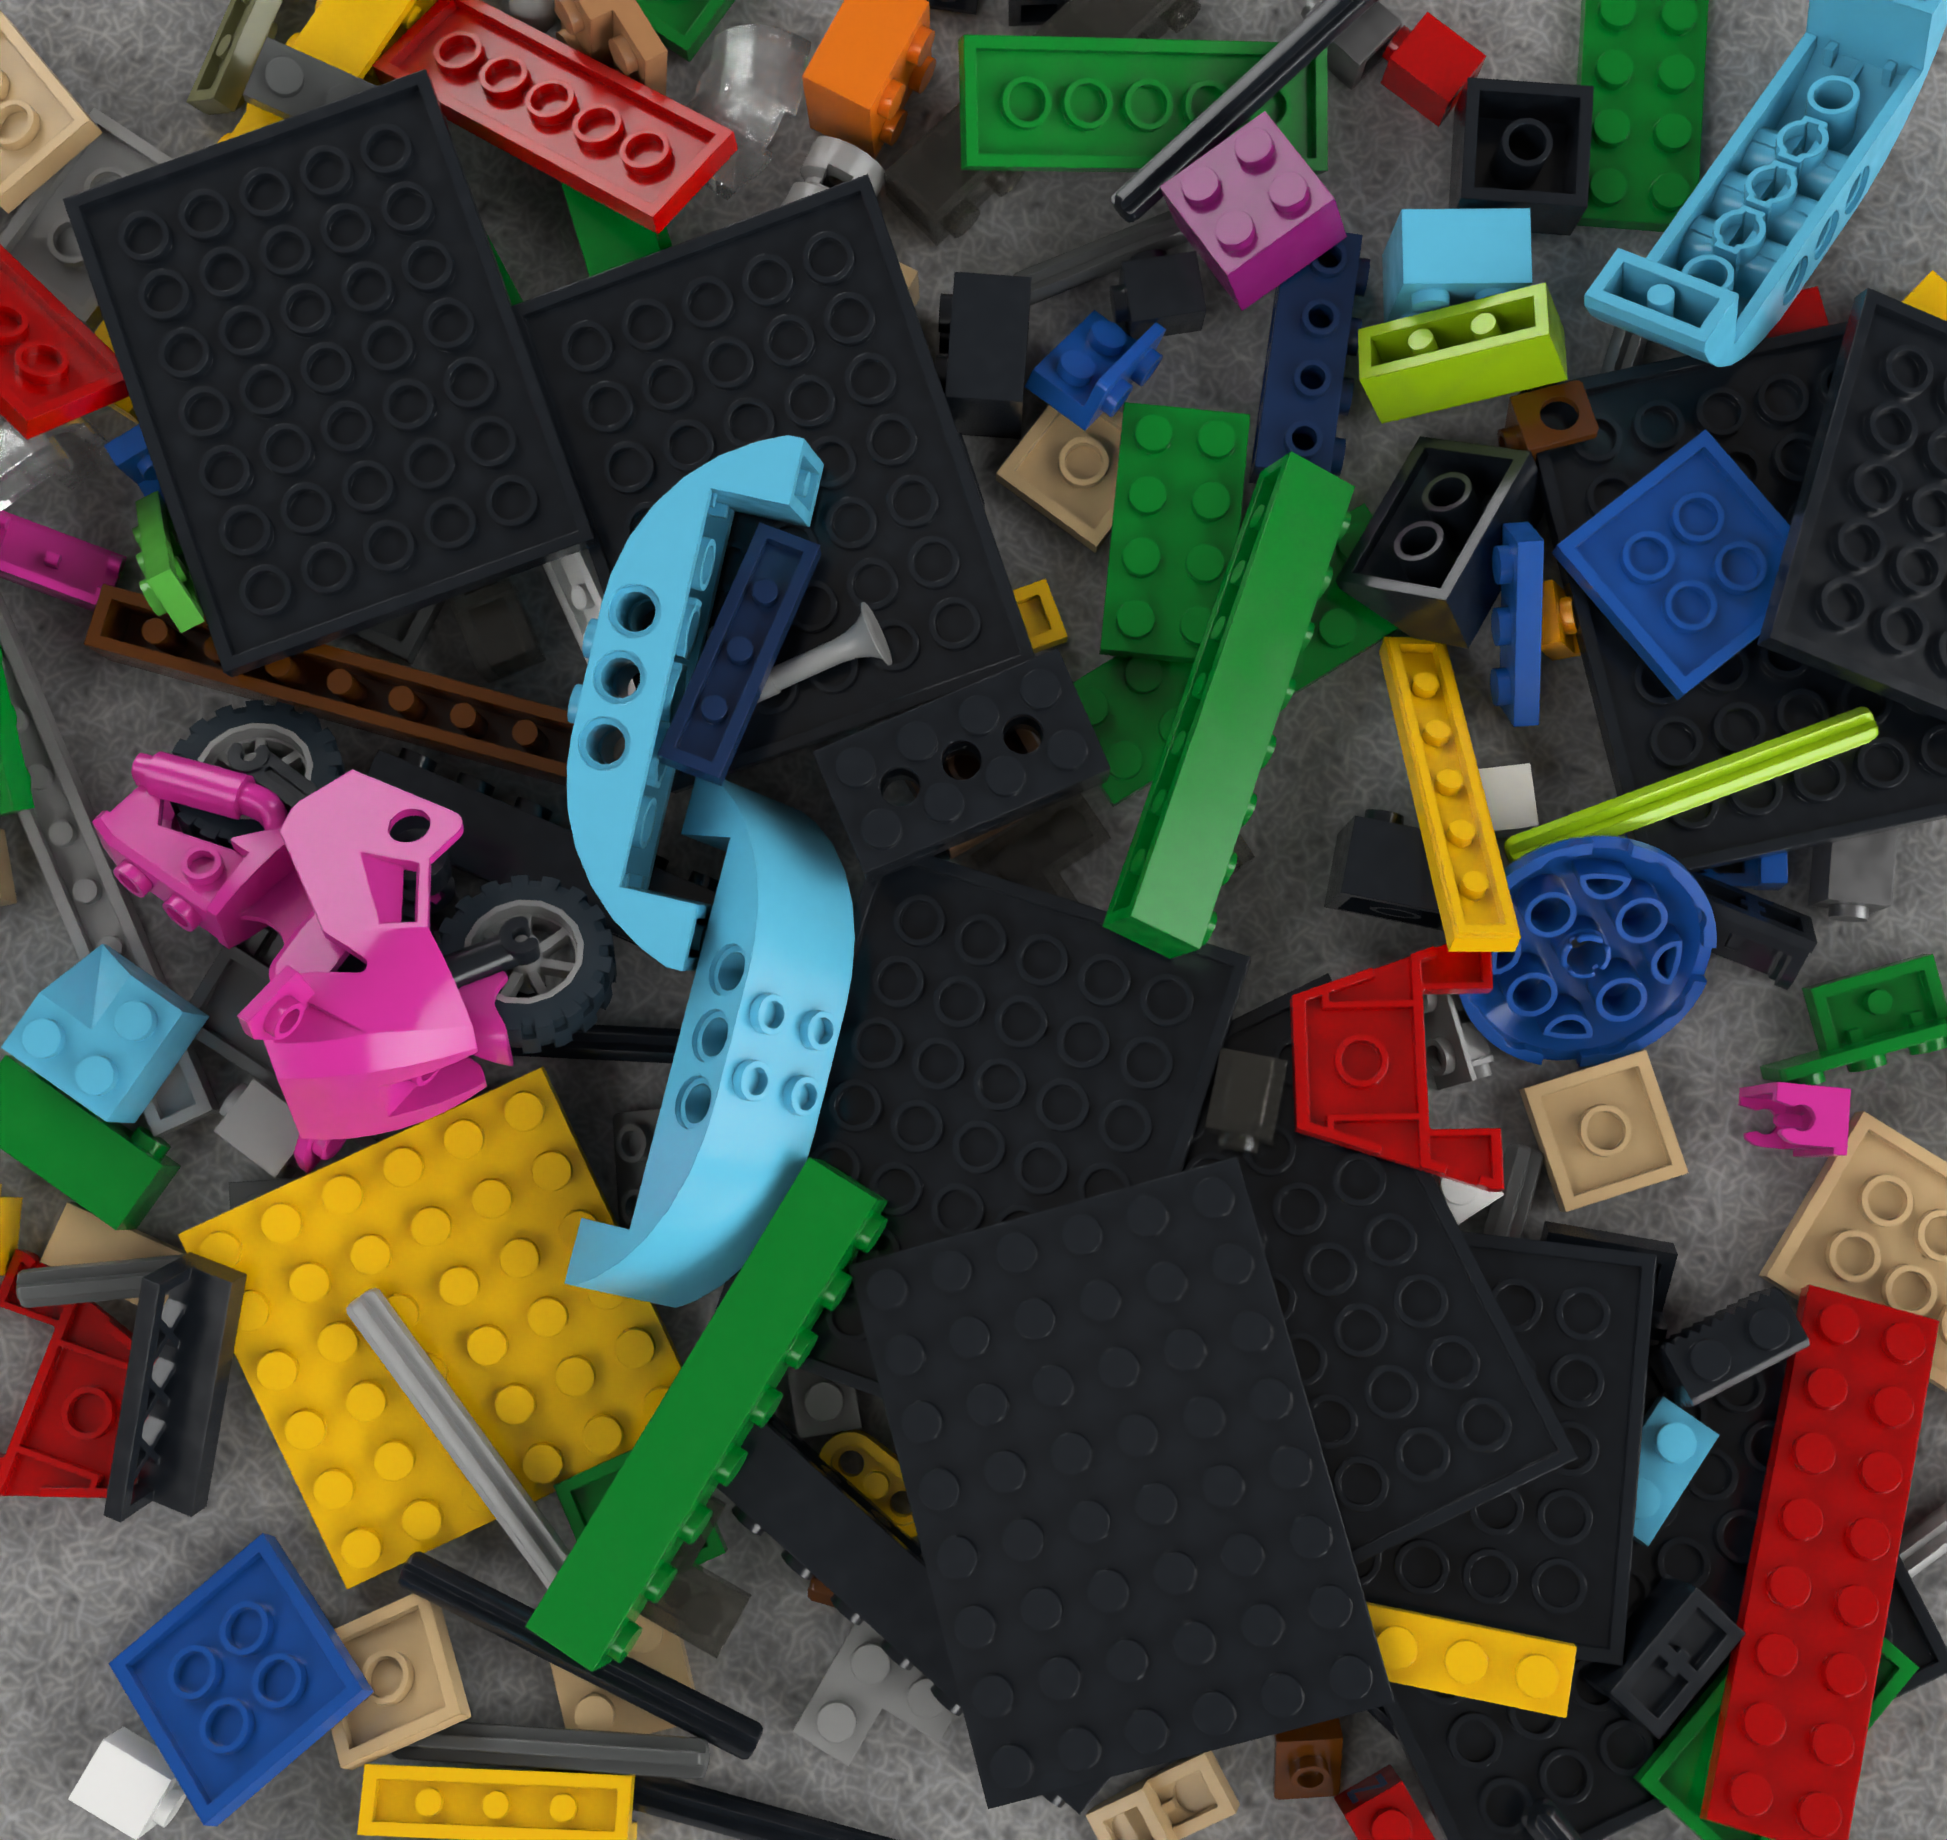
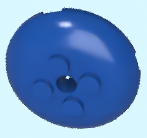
(1631, 979)

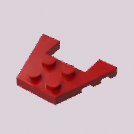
(1366, 1070)
(75, 1402)

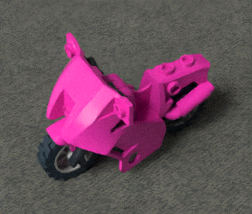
(361, 1001)

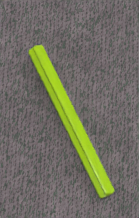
(1705, 782)

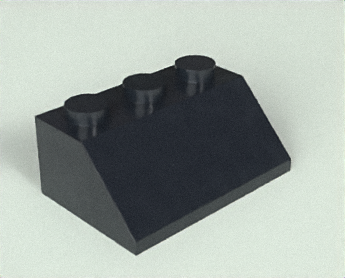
(1434, 538)

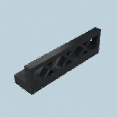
(180, 1391)

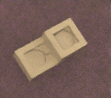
(1167, 1803)

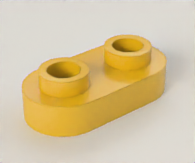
(880, 1474)

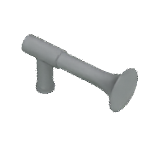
(859, 641)

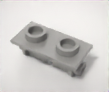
(1453, 1050)

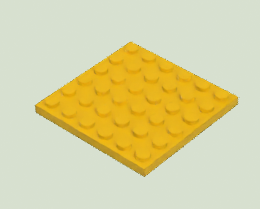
(472, 1248)

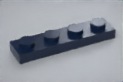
(739, 654)

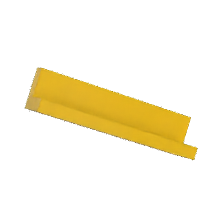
(495, 1804)

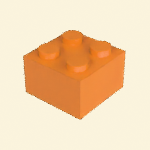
(868, 70)

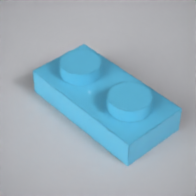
(1669, 1457)

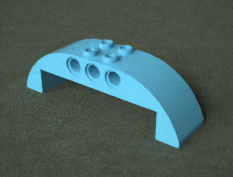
(1778, 184)
(674, 568)
(745, 1059)

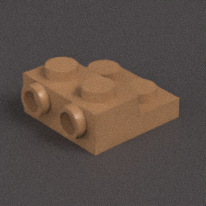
(616, 36)

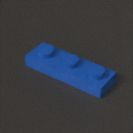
(1518, 623)

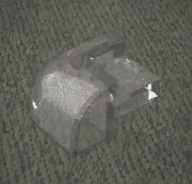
(749, 89)
(66, 452)

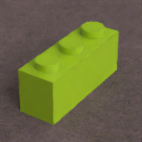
(1462, 353)

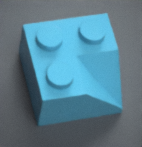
(1454, 258)
(106, 1034)

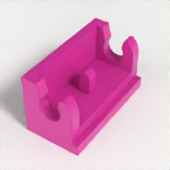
(55, 562)
(1806, 1118)

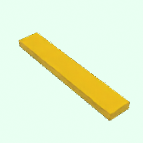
(1449, 797)

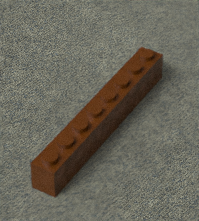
(346, 690)

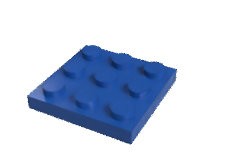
(1682, 563)
(240, 1679)

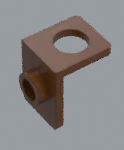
(1527, 431)
(1308, 1761)

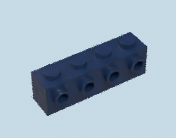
(1307, 360)

